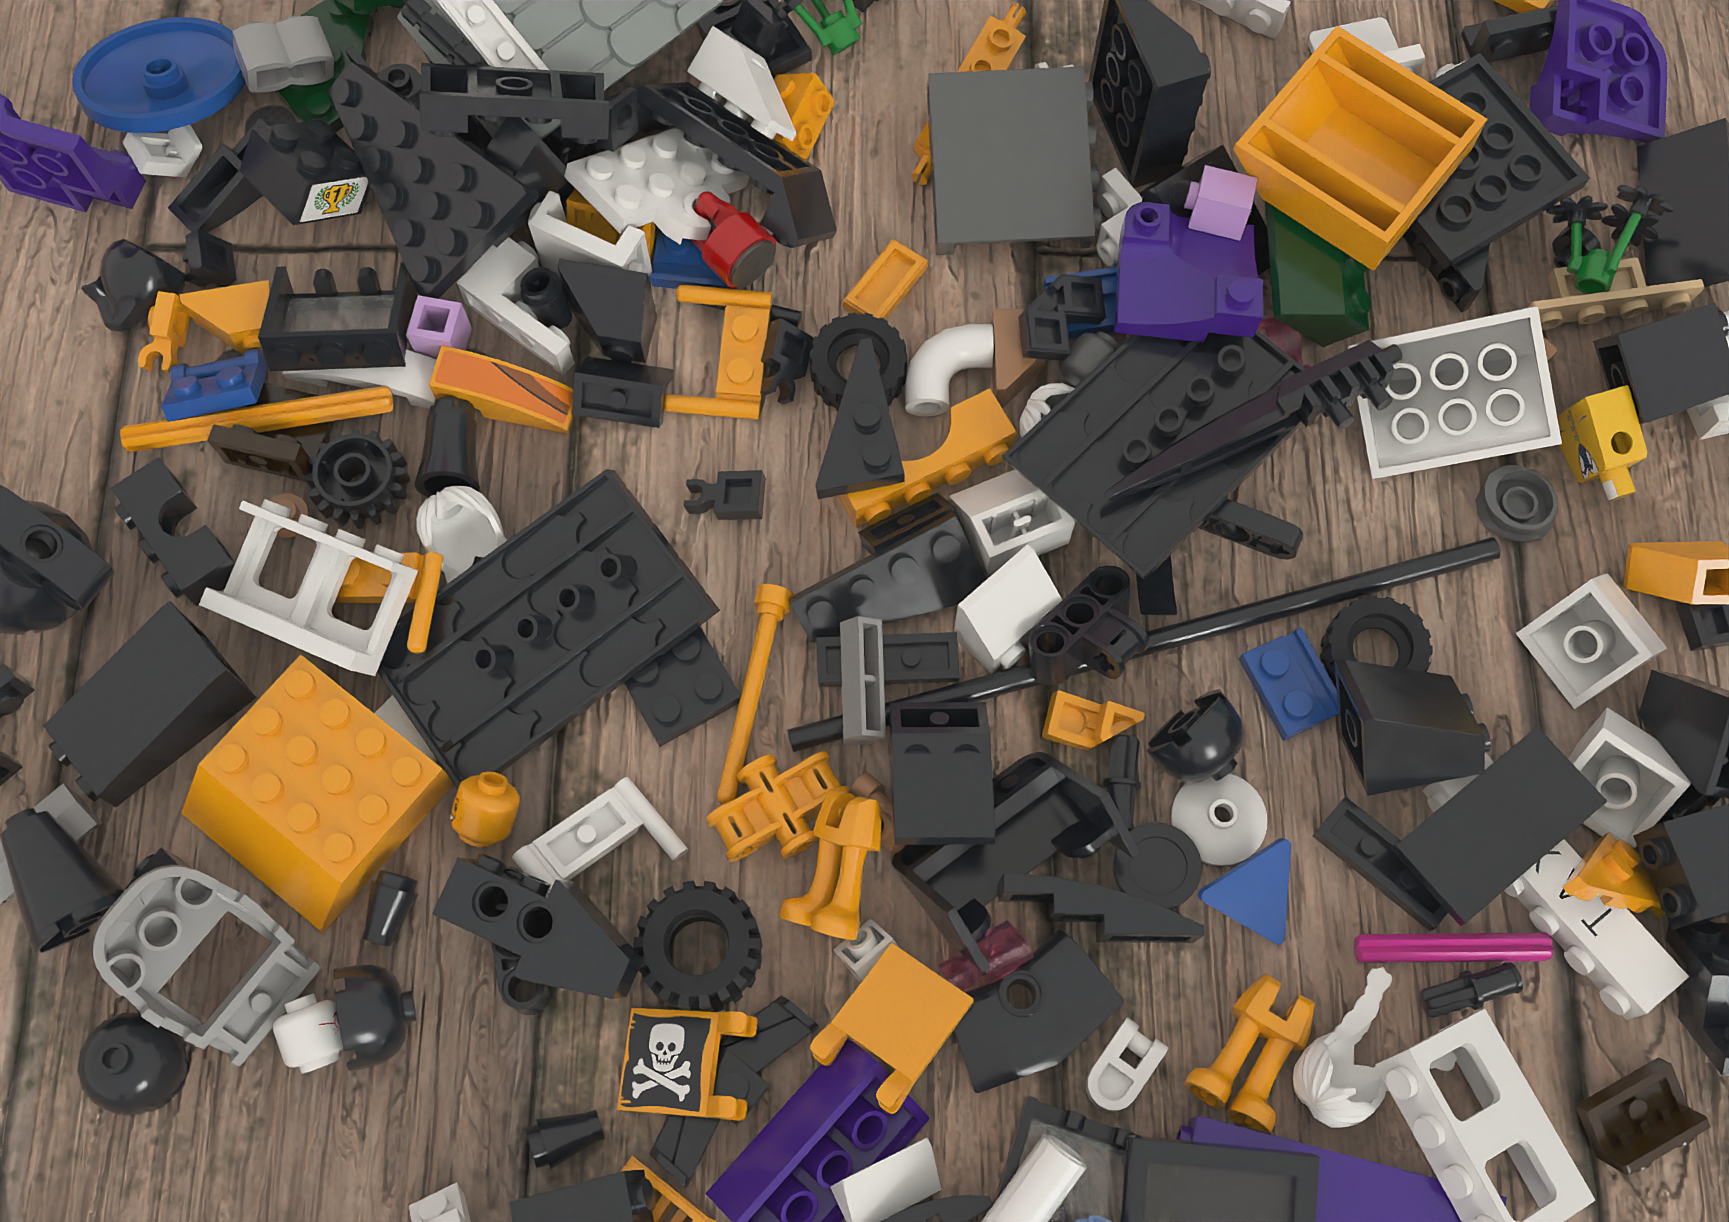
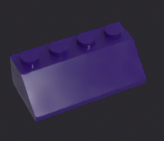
(816, 1141)

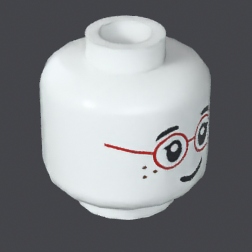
(309, 1033)

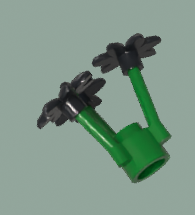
(1598, 267)

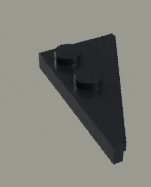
(862, 441)

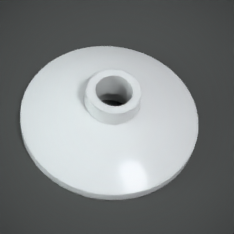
(1220, 841)

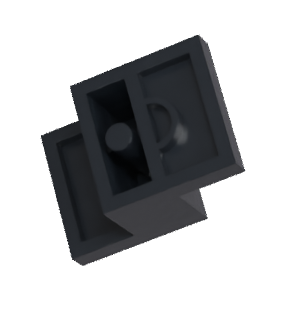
(1706, 990)

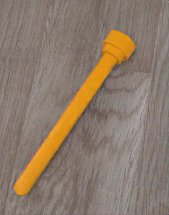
(771, 606)

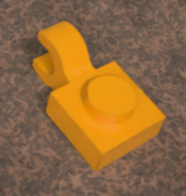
(169, 327)

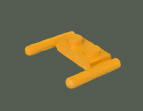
(740, 354)
(369, 583)

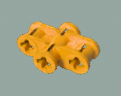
(762, 814)

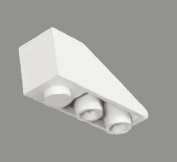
(745, 80)

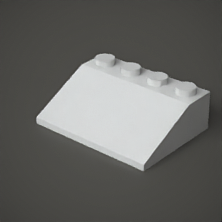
(1463, 395)

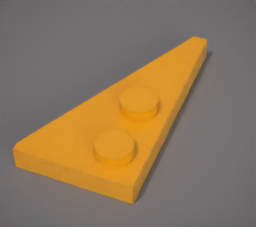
(1615, 873)

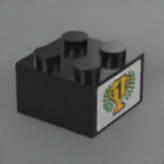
(305, 171)

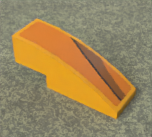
(502, 390)

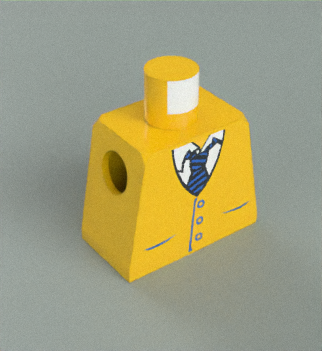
(1603, 440)

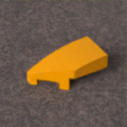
(1084, 722)

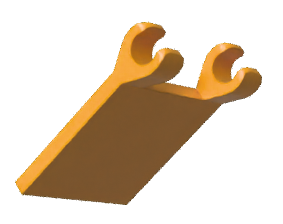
(898, 1016)

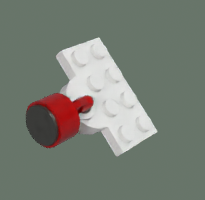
(684, 195)

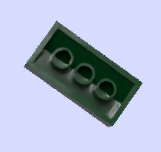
(1314, 282)

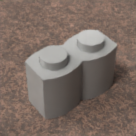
(283, 53)

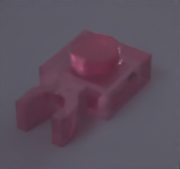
(1003, 950)

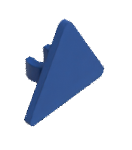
(1255, 891)

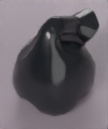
(131, 284)

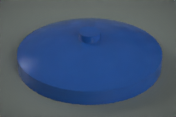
(158, 75)

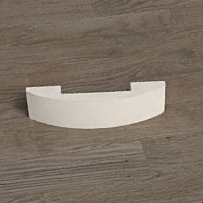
(402, 381)

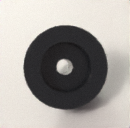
(1562, 245)

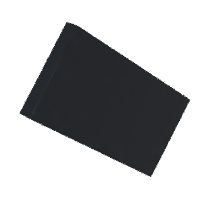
(1694, 178)
(1499, 826)

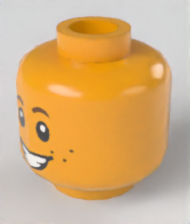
(484, 809)

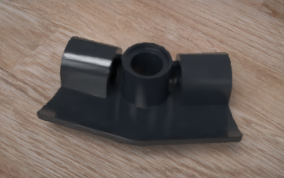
(1066, 1008)

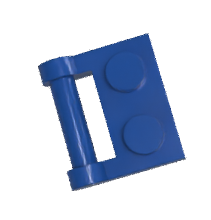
(215, 385)

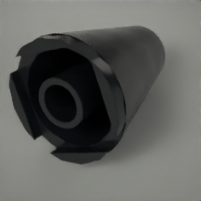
(54, 880)

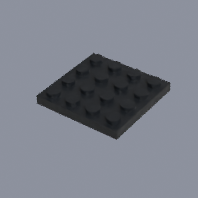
(1506, 176)

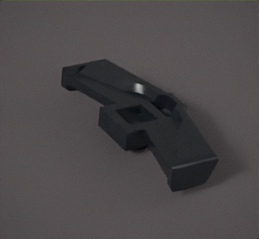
(739, 1060)

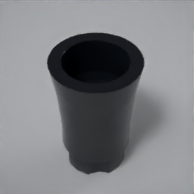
(448, 447)

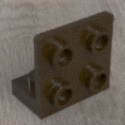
(275, 451)

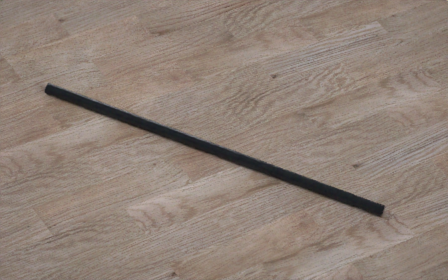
(1194, 630)

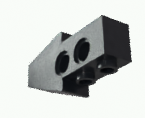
(576, 955)

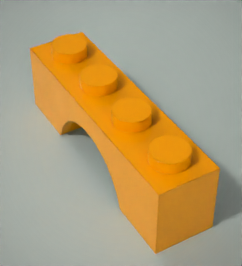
(975, 438)

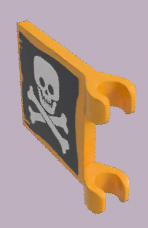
(674, 1062)

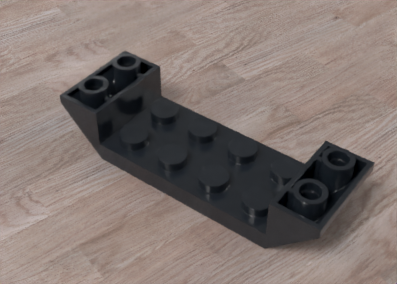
(800, 202)

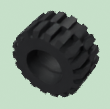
(673, 914)

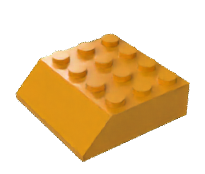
(1356, 146)
(312, 792)

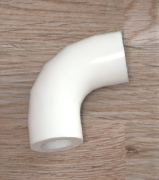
(939, 360)

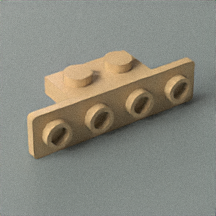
(1626, 297)

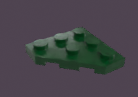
(342, 31)

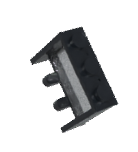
(337, 327)
(1099, 1145)

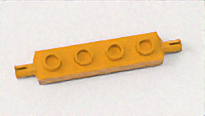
(991, 51)

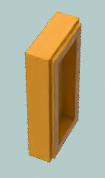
(886, 281)

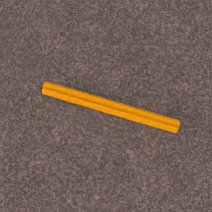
(259, 418)

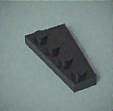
(905, 579)

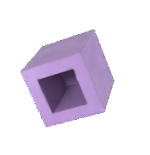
(1221, 202)
(437, 324)

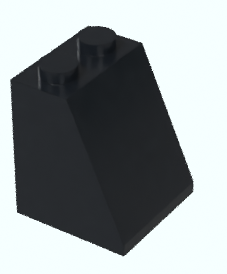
(1669, 361)
(1407, 727)

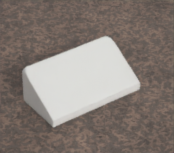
(889, 1185)

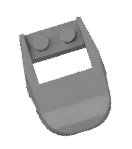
(162, 923)

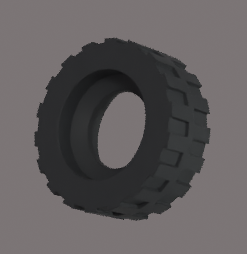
(848, 332)
(1380, 614)

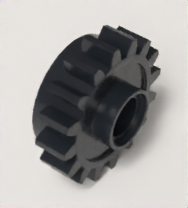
(368, 496)

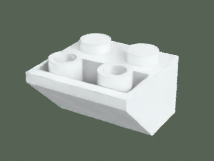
(1007, 516)

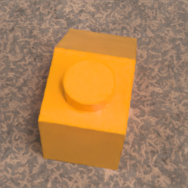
(230, 312)

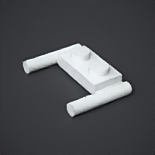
(594, 833)

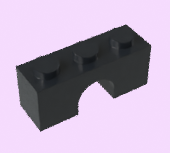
(156, 504)

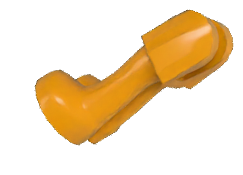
(845, 832)
(1282, 1036)

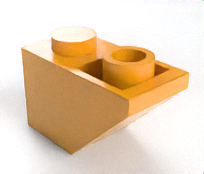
(1679, 571)

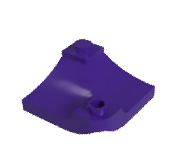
(1602, 74)
(62, 165)
(1184, 279)

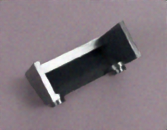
(1036, 812)

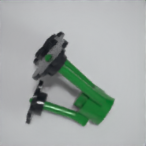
(835, 31)

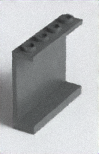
(1012, 157)

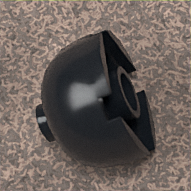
(1200, 741)
(372, 1014)
(132, 1065)

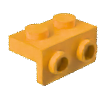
(808, 108)

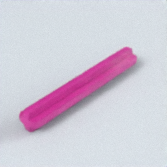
(1453, 947)

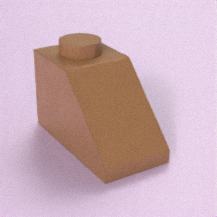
(1010, 369)

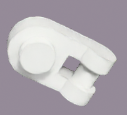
(1112, 1081)

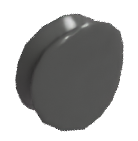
(1517, 503)

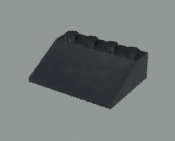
(1147, 87)

